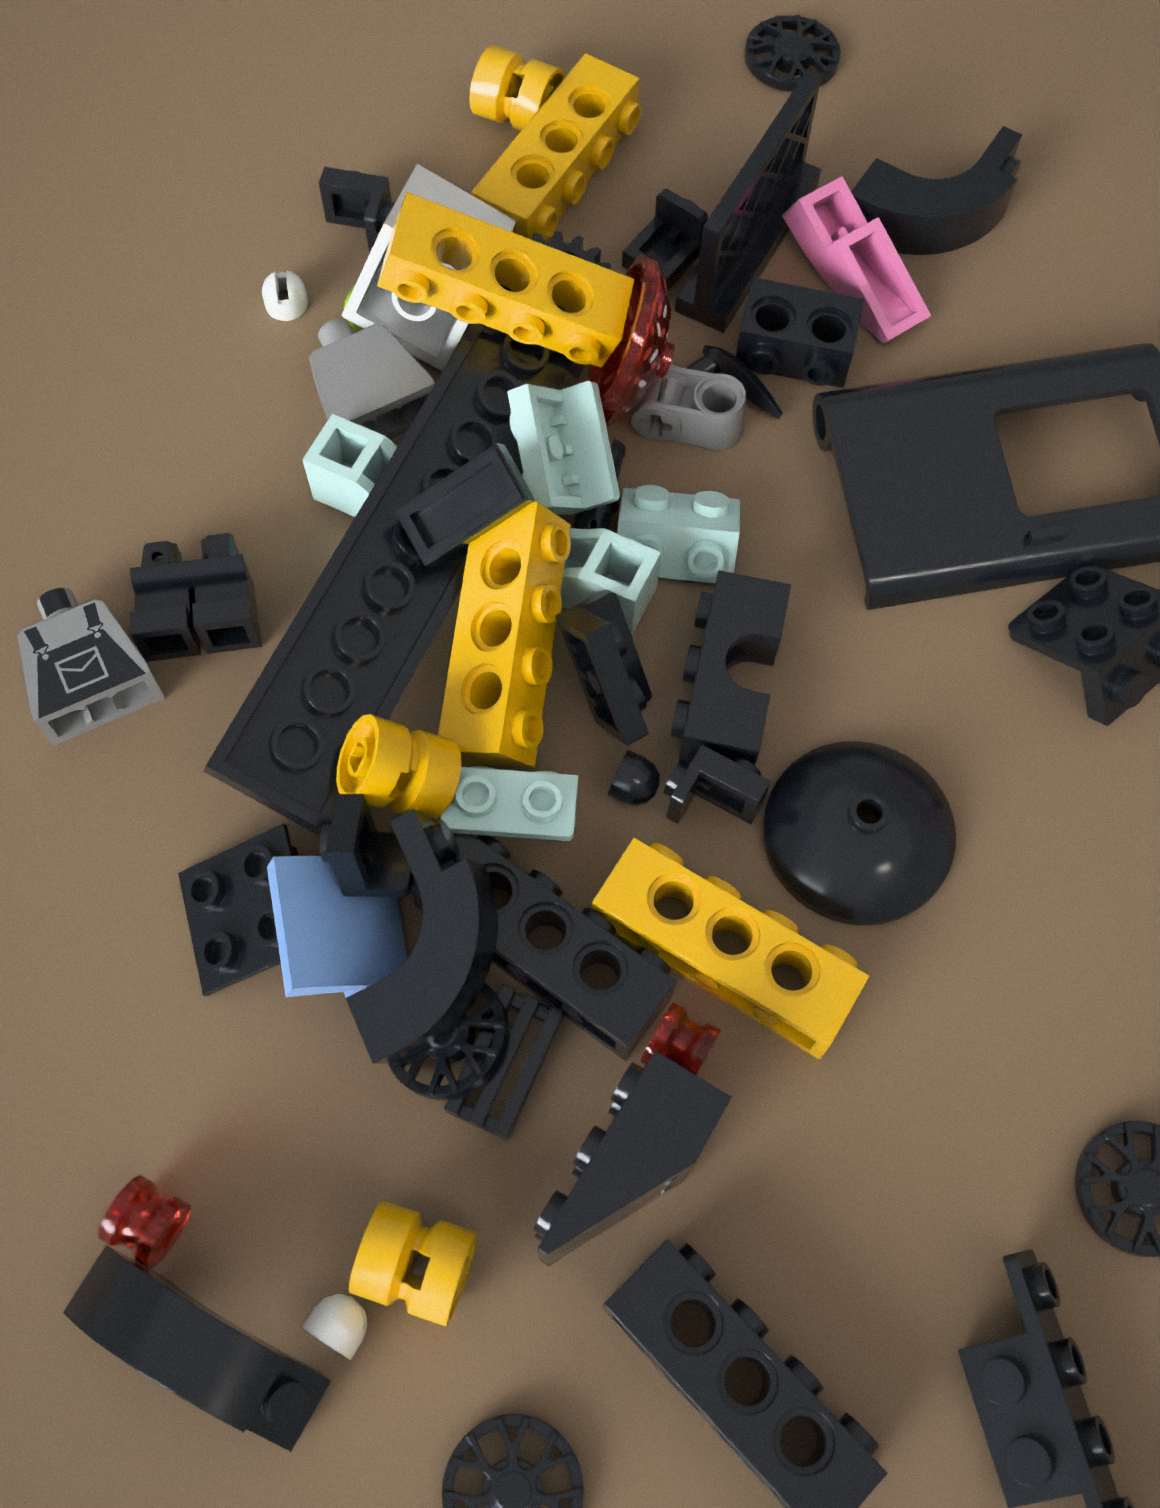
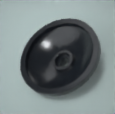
(854, 867)

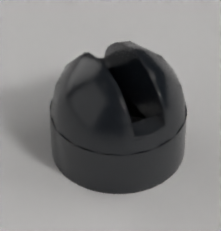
(635, 780)

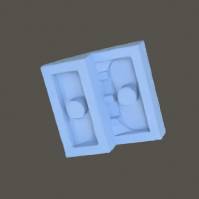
(327, 937)

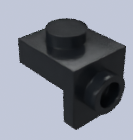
(356, 200)
(670, 237)
(723, 781)
(360, 856)

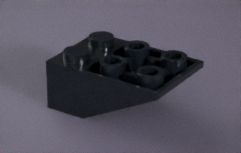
(647, 1151)

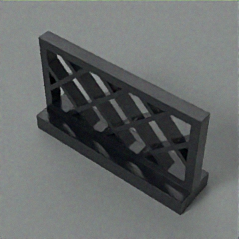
(749, 218)

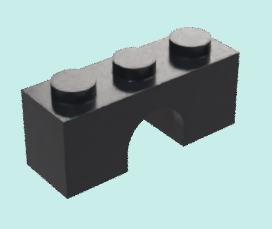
(741, 625)

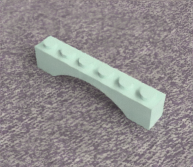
(350, 459)

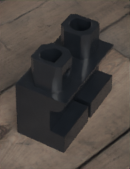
(193, 601)

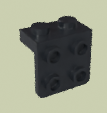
(1102, 629)

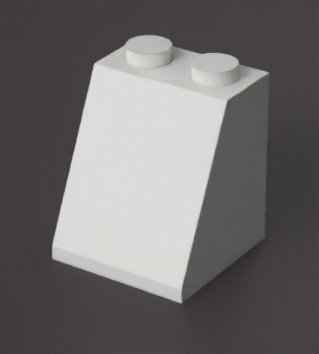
(420, 328)

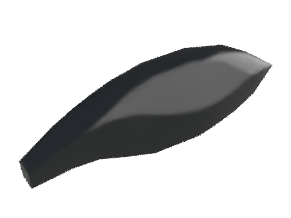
(723, 362)

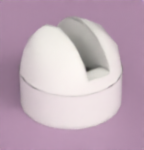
(289, 308)
(338, 1323)

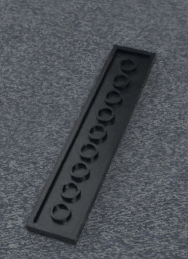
(375, 597)

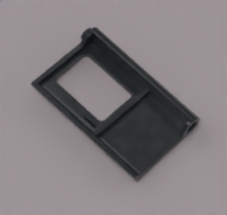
(935, 488)

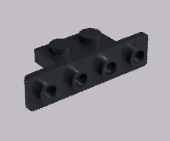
(1035, 1405)

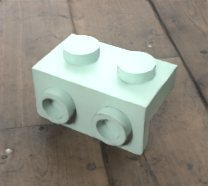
(564, 446)
(691, 531)
(514, 804)

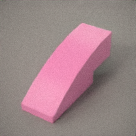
(856, 259)

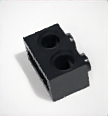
(799, 332)

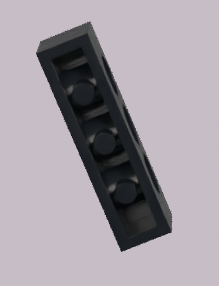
(612, 1016)
(842, 1465)

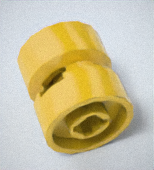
(510, 88)
(398, 767)
(389, 1254)

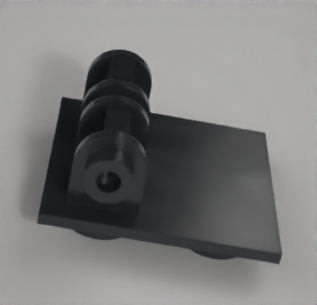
(233, 910)

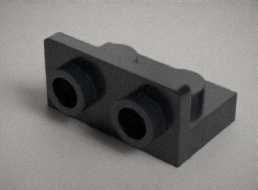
(607, 665)

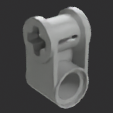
(690, 409)

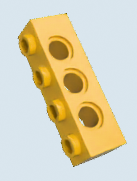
(562, 147)
(492, 256)
(505, 639)
(744, 980)

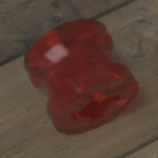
(682, 1040)
(144, 1221)

